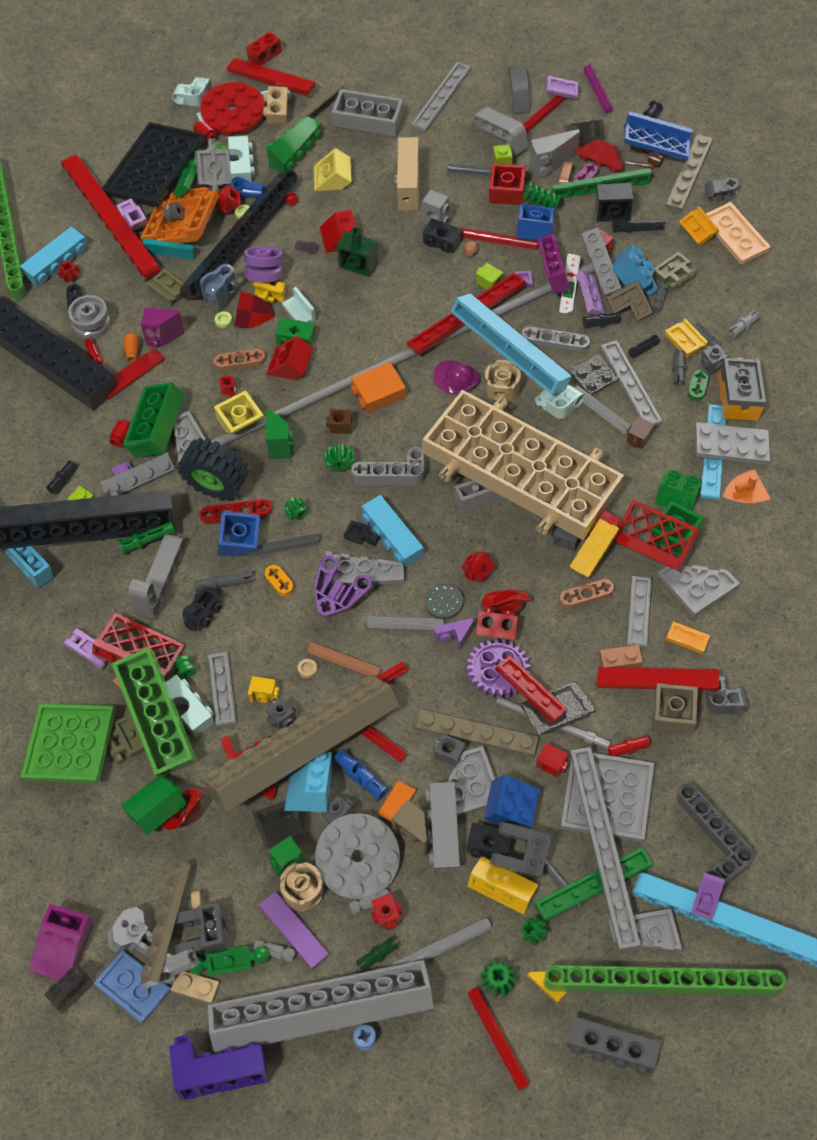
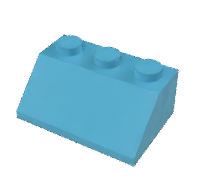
(310, 785)

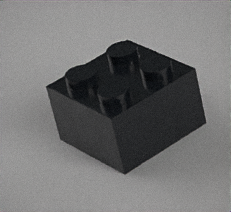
(613, 202)

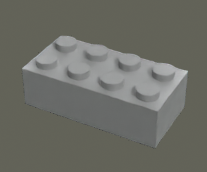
(367, 112)

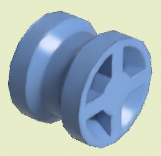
(365, 1042)

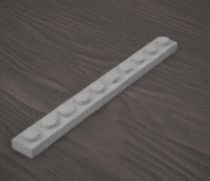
(605, 850)

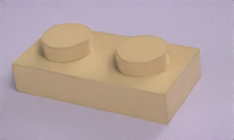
(195, 987)

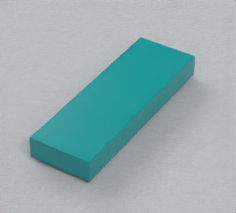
(169, 249)

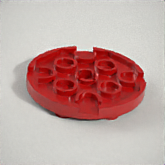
(244, 118)

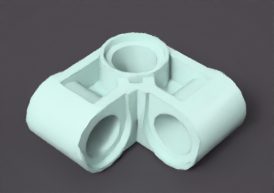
(193, 93)
(560, 404)

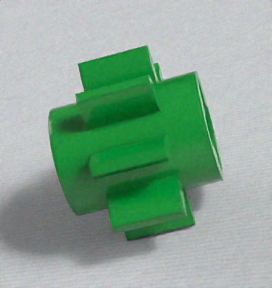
(295, 508)
(534, 931)

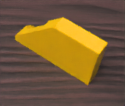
(538, 977)

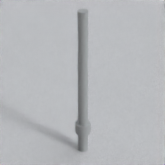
(589, 737)

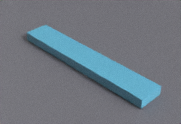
(712, 467)

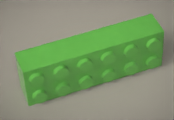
(154, 712)

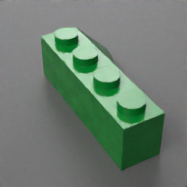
(293, 144)

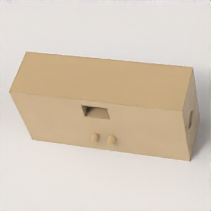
(408, 173)

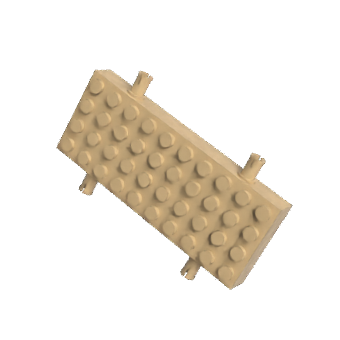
(522, 464)

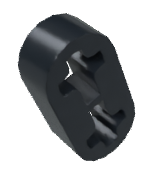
(69, 290)

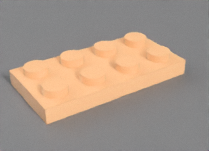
(738, 234)

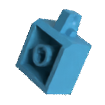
(632, 266)

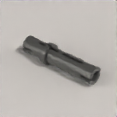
(223, 581)

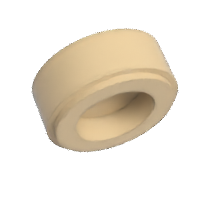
(307, 668)
(196, 899)

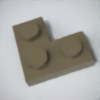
(631, 296)

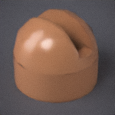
(470, 248)

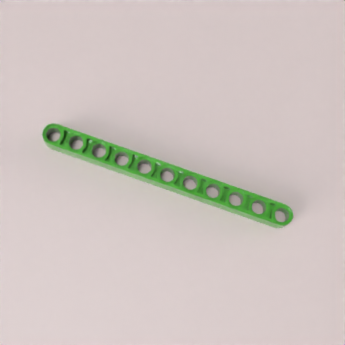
(9, 246)
(673, 975)

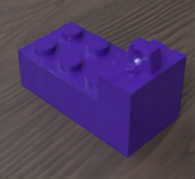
(217, 1072)

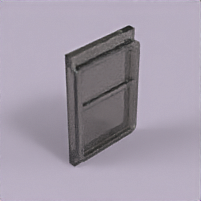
(572, 698)

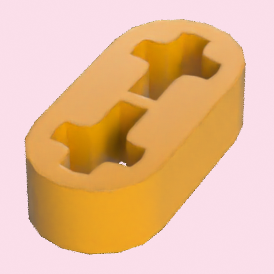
(282, 578)

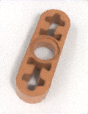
(240, 354)
(571, 593)

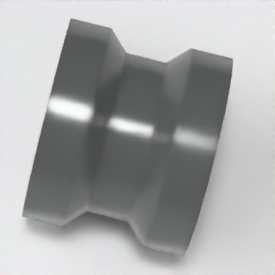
(173, 212)

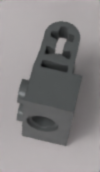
(535, 852)
(214, 928)

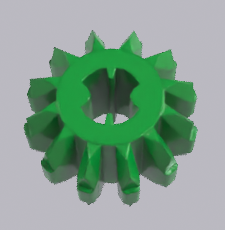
(339, 457)
(498, 969)

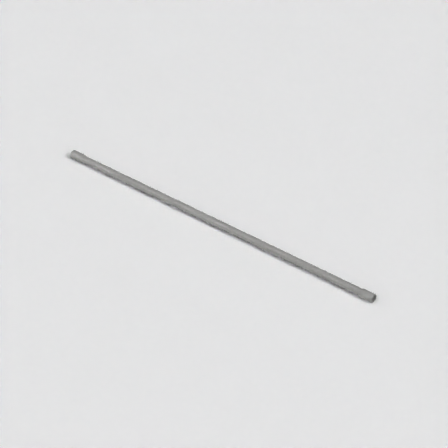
(338, 386)

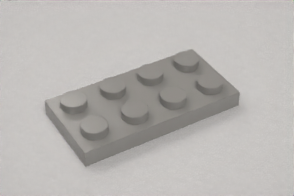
(731, 443)

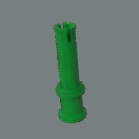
(139, 540)

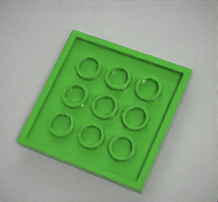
(68, 743)

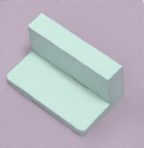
(299, 307)

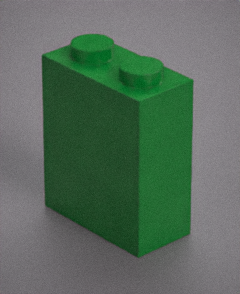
(154, 804)

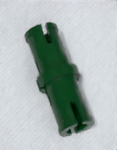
(377, 954)

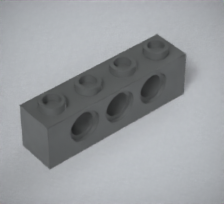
(625, 1041)

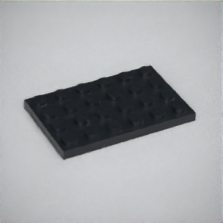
(153, 164)

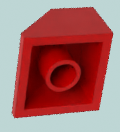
(334, 228)
(290, 359)

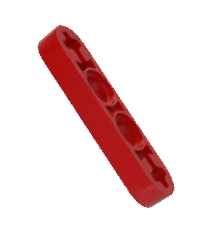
(235, 507)

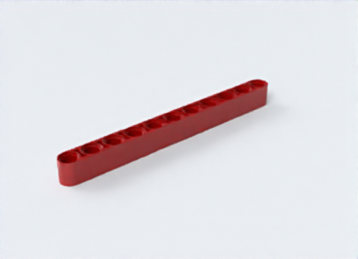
(110, 215)

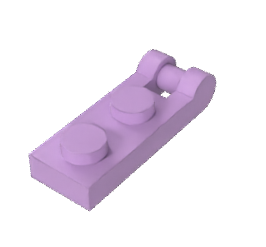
(591, 293)

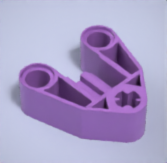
(350, 598)

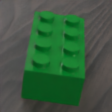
(153, 419)

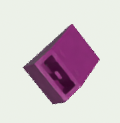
(59, 942)

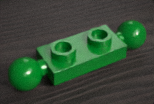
(230, 960)

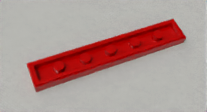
(271, 76)
(649, 677)

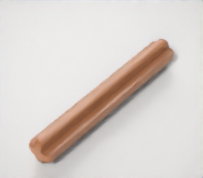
(343, 660)

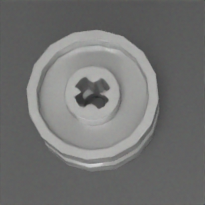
(89, 317)

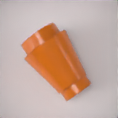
(131, 346)

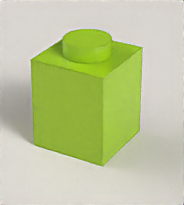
(502, 154)
(488, 276)

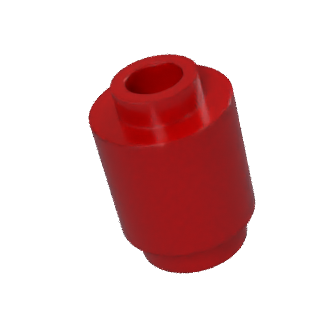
(203, 127)
(119, 433)

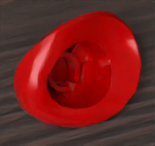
(506, 600)
(193, 809)

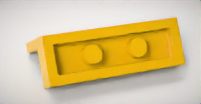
(594, 548)
(502, 885)

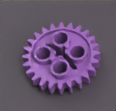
(496, 653)

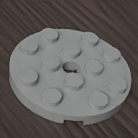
(379, 853)

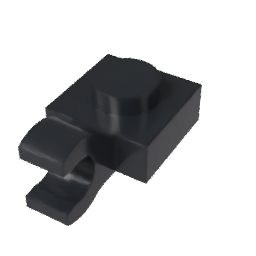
(359, 532)

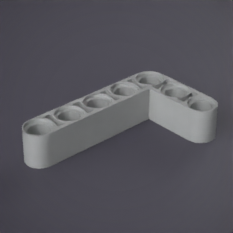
(147, 594)

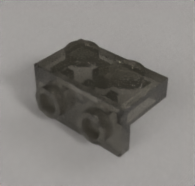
(69, 988)

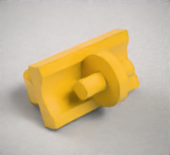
(270, 293)

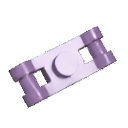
(84, 647)

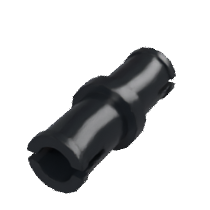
(601, 320)
(61, 477)

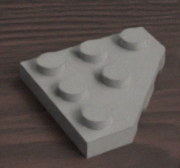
(698, 586)
(472, 781)

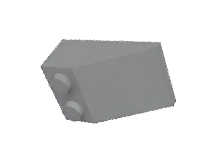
(552, 151)

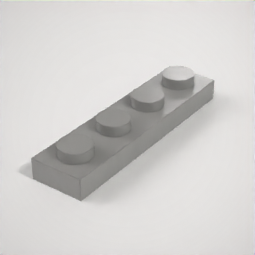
(138, 474)

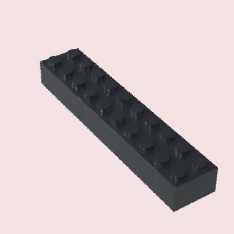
(54, 357)
(83, 519)

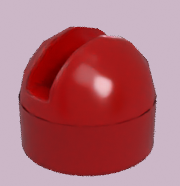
(291, 199)

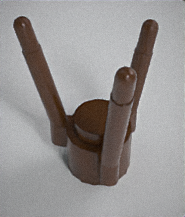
(654, 159)

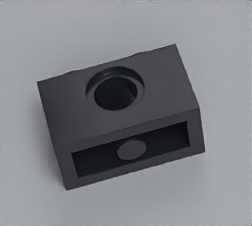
(442, 236)
(480, 834)

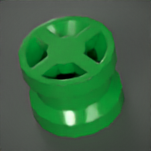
(184, 667)

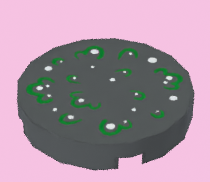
(444, 601)

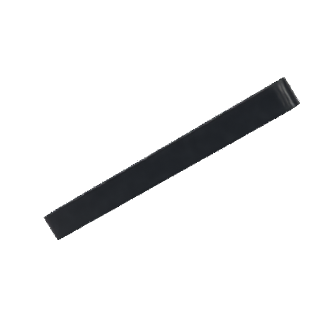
(241, 231)

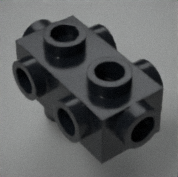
(197, 614)

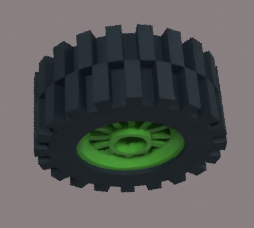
(212, 469)

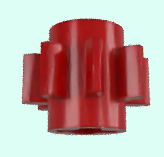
(68, 271)

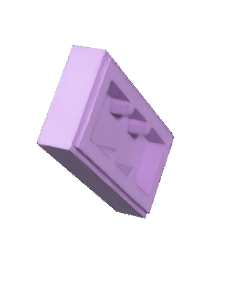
(561, 87)

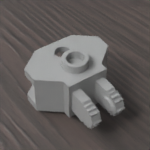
(128, 932)

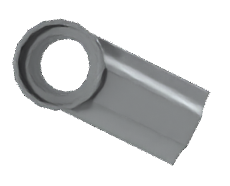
(176, 964)

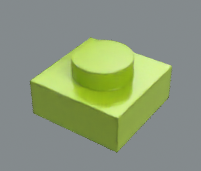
(80, 493)

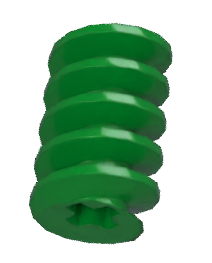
(540, 196)

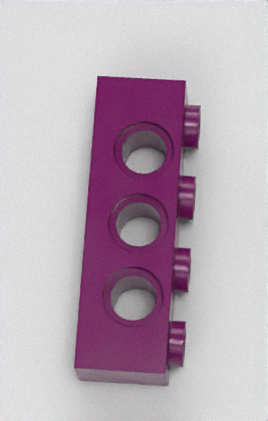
(553, 263)

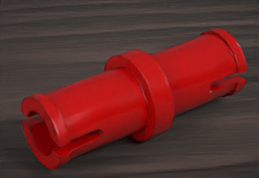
(628, 746)

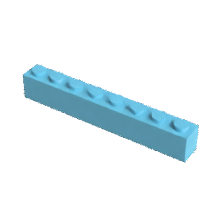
(511, 344)

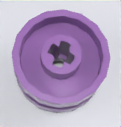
(263, 264)

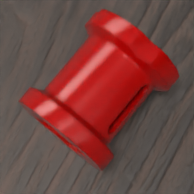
(229, 385)

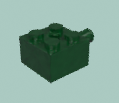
(357, 253)

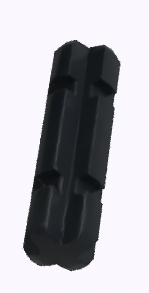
(643, 346)

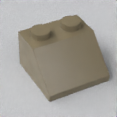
(409, 825)

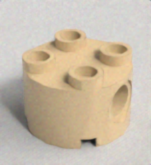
(502, 380)
(301, 886)

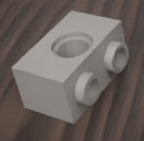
(435, 207)

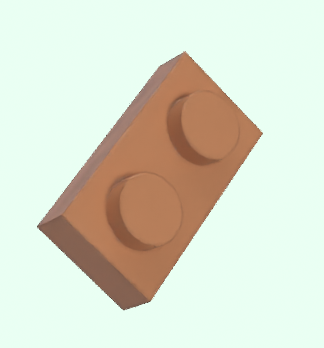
(621, 657)

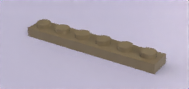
(689, 173)
(477, 733)
(163, 930)

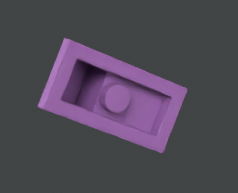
(458, 630)
(707, 896)

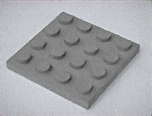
(625, 793)

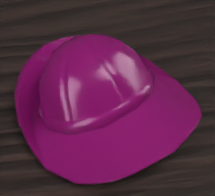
(455, 377)

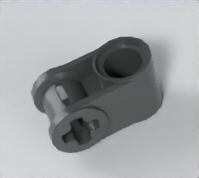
(721, 190)

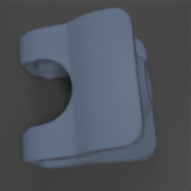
(215, 286)

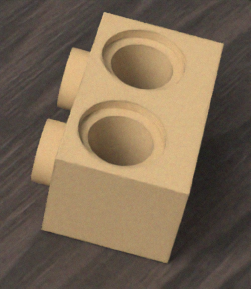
(276, 105)

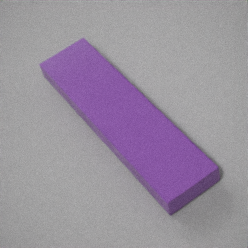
(294, 930)

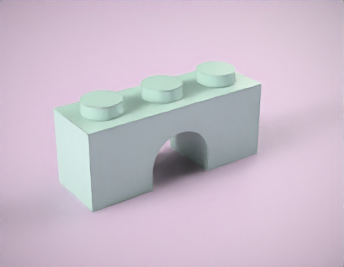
(239, 150)
(197, 717)

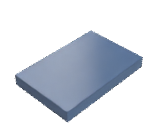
(122, 985)

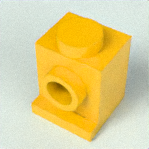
(263, 690)

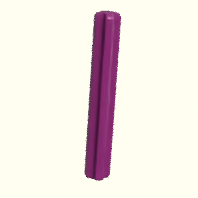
(597, 88)

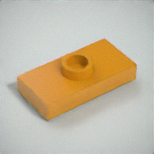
(688, 637)

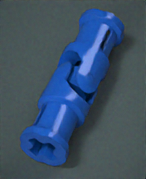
(366, 779)

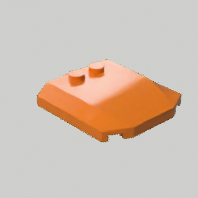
(197, 208)

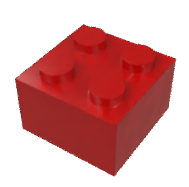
(507, 184)

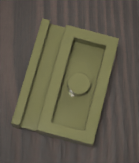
(166, 286)

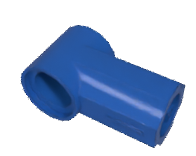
(247, 189)

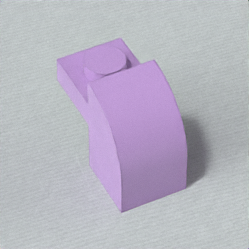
(132, 214)

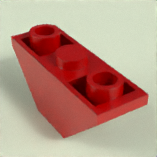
(602, 153)

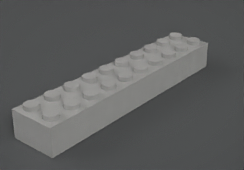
(320, 1007)

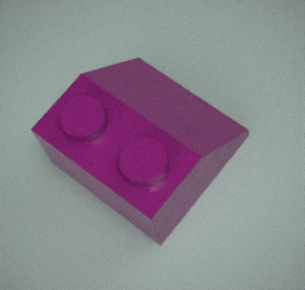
(161, 326)

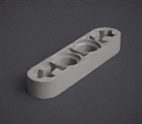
(556, 337)

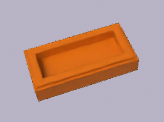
(397, 797)

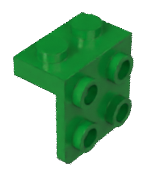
(679, 489)

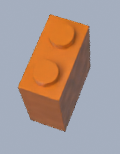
(378, 387)

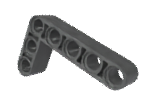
(718, 836)

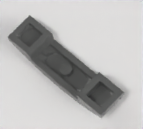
(520, 89)

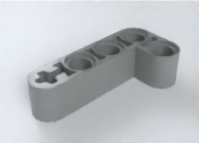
(503, 127)
(388, 470)

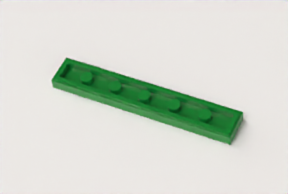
(589, 186)
(589, 887)

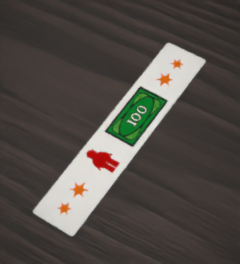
(567, 297)

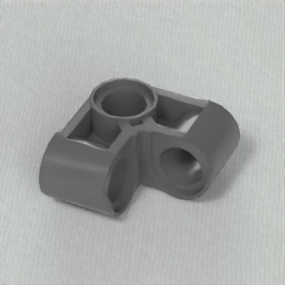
(732, 700)

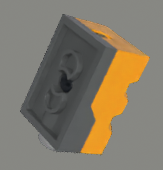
(741, 389)

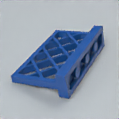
(662, 130)

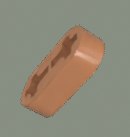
(566, 172)

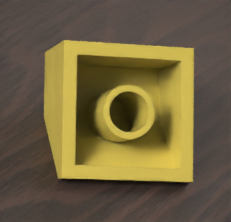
(332, 172)
(237, 412)

